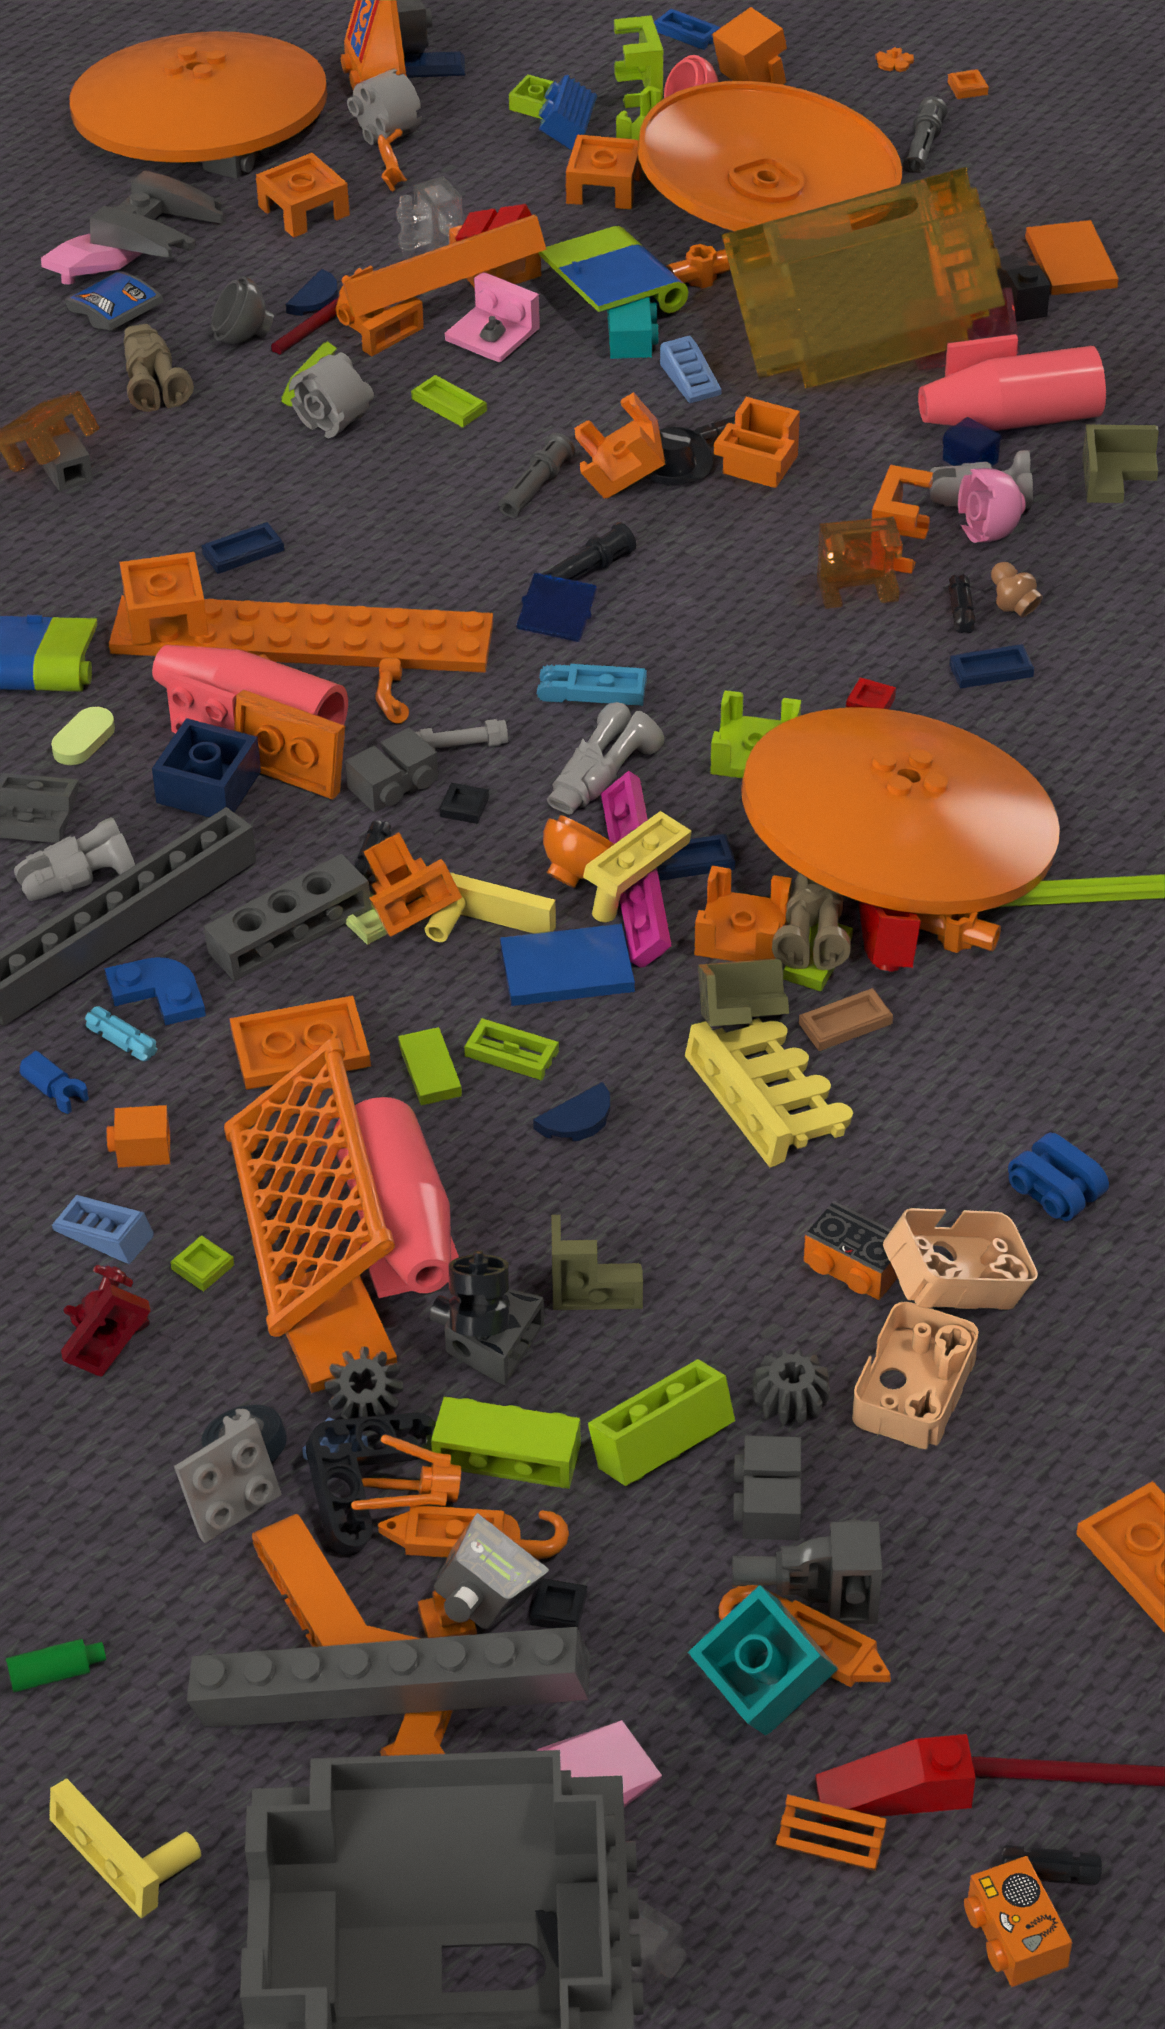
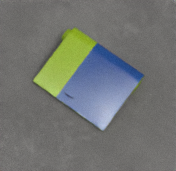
(615, 270)
(45, 653)

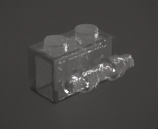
(434, 212)

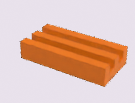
(790, 1821)

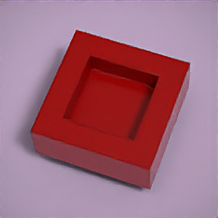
(871, 695)

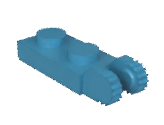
(592, 684)

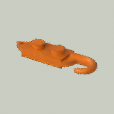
(436, 1529)
(847, 1648)

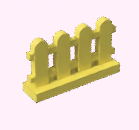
(748, 1100)

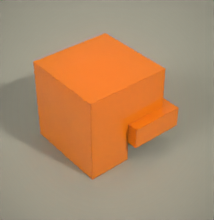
(750, 48)
(760, 442)

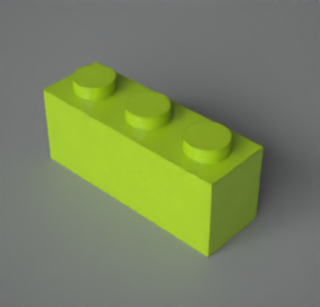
(661, 1422)
(508, 1441)

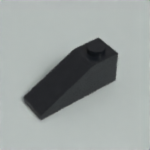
(1028, 287)

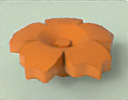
(894, 60)

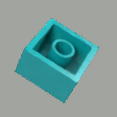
(762, 1660)

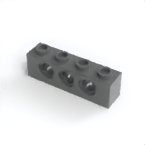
(287, 917)

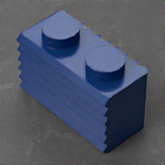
(566, 111)

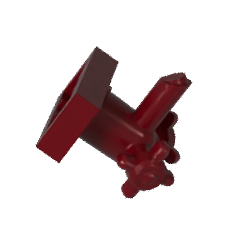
(104, 1322)

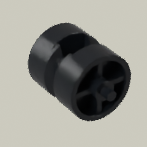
(478, 1293)

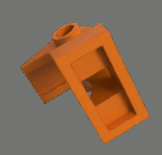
(383, 326)
(403, 880)

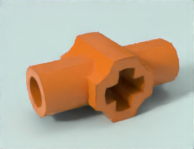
(701, 266)
(961, 931)

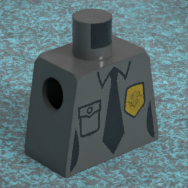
(499, 1353)

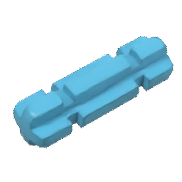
(121, 1033)

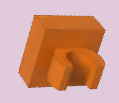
(436, 1621)

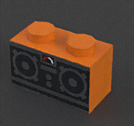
(850, 1250)

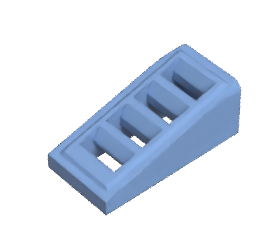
(687, 367)
(125, 1241)

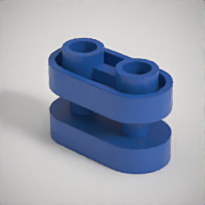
(1058, 1176)

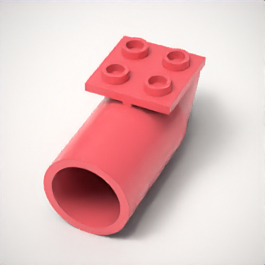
(1014, 390)
(206, 681)
(409, 1197)

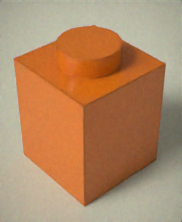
(140, 1136)

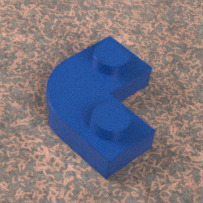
(159, 978)

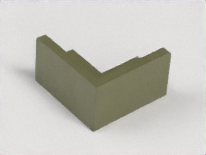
(1117, 455)
(740, 990)
(586, 1285)

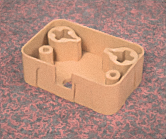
(988, 1264)
(917, 1346)

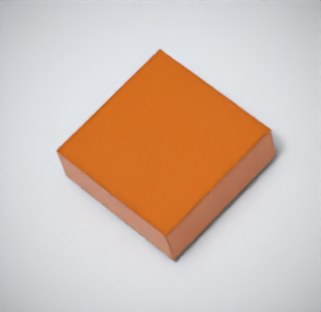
(967, 84)

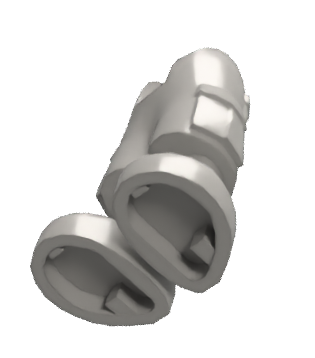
(948, 479)
(71, 862)

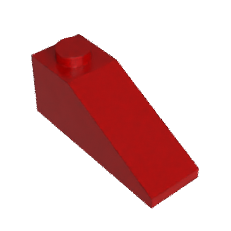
(889, 936)
(904, 1779)

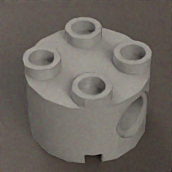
(385, 105)
(330, 394)

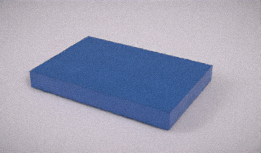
(567, 964)

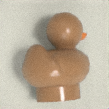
(1015, 590)

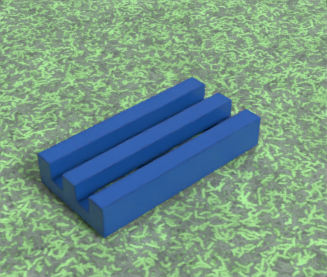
(685, 29)

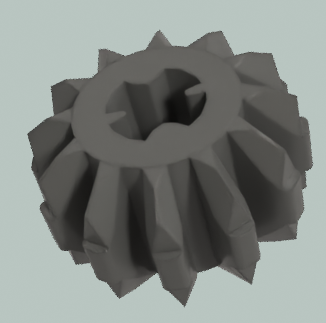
(360, 1371)
(791, 1386)

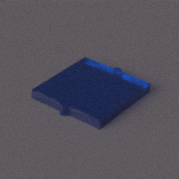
(556, 607)

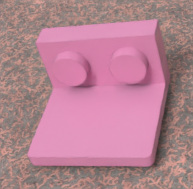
(510, 304)

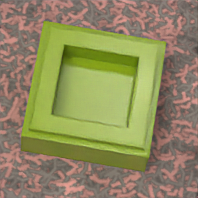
(202, 1263)

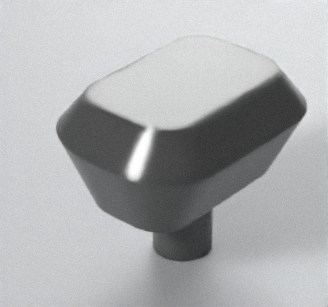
(492, 330)

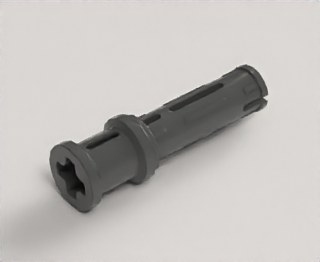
(926, 128)
(543, 466)

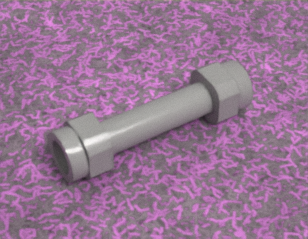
(493, 733)

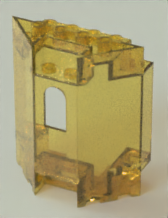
(866, 279)

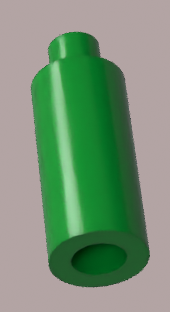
(53, 1664)

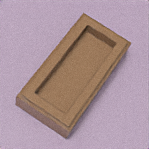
(845, 1019)

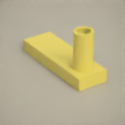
(632, 860)
(495, 905)
(113, 1858)

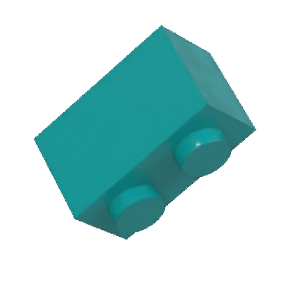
(633, 329)

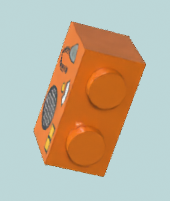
(1018, 1921)

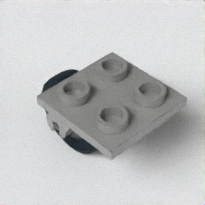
(233, 1468)

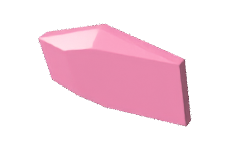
(82, 258)
(609, 1752)

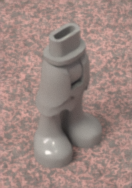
(588, 771)

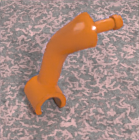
(392, 174)
(394, 710)

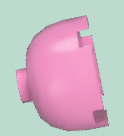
(990, 504)

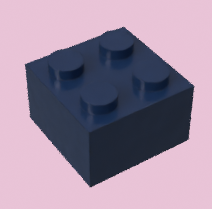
(206, 769)

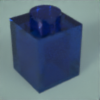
(970, 443)

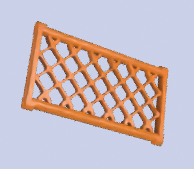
(372, 1228)

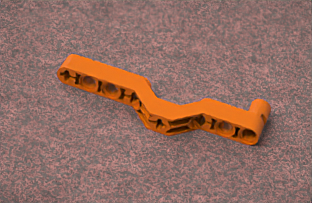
(332, 1618)

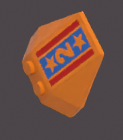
(373, 41)

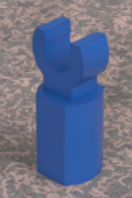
(52, 1080)

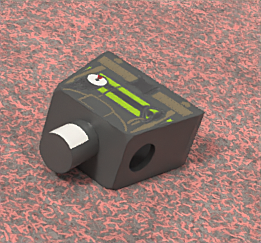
(486, 1575)

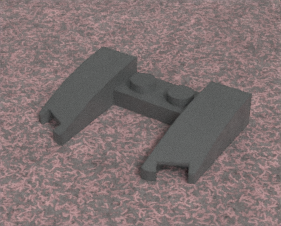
(133, 224)

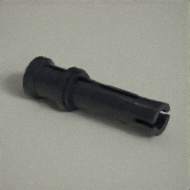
(597, 553)

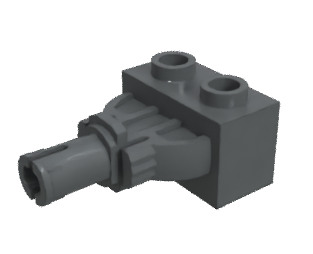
(829, 1570)

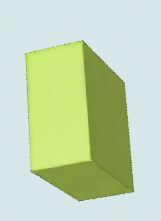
(529, 95)

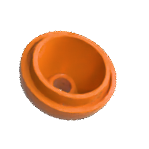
(571, 848)

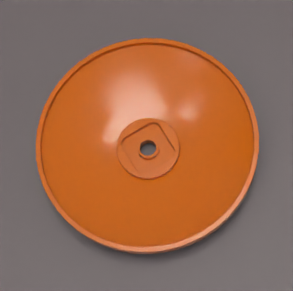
(198, 96)
(761, 152)
(900, 811)

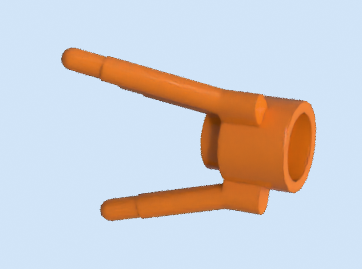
(436, 1483)

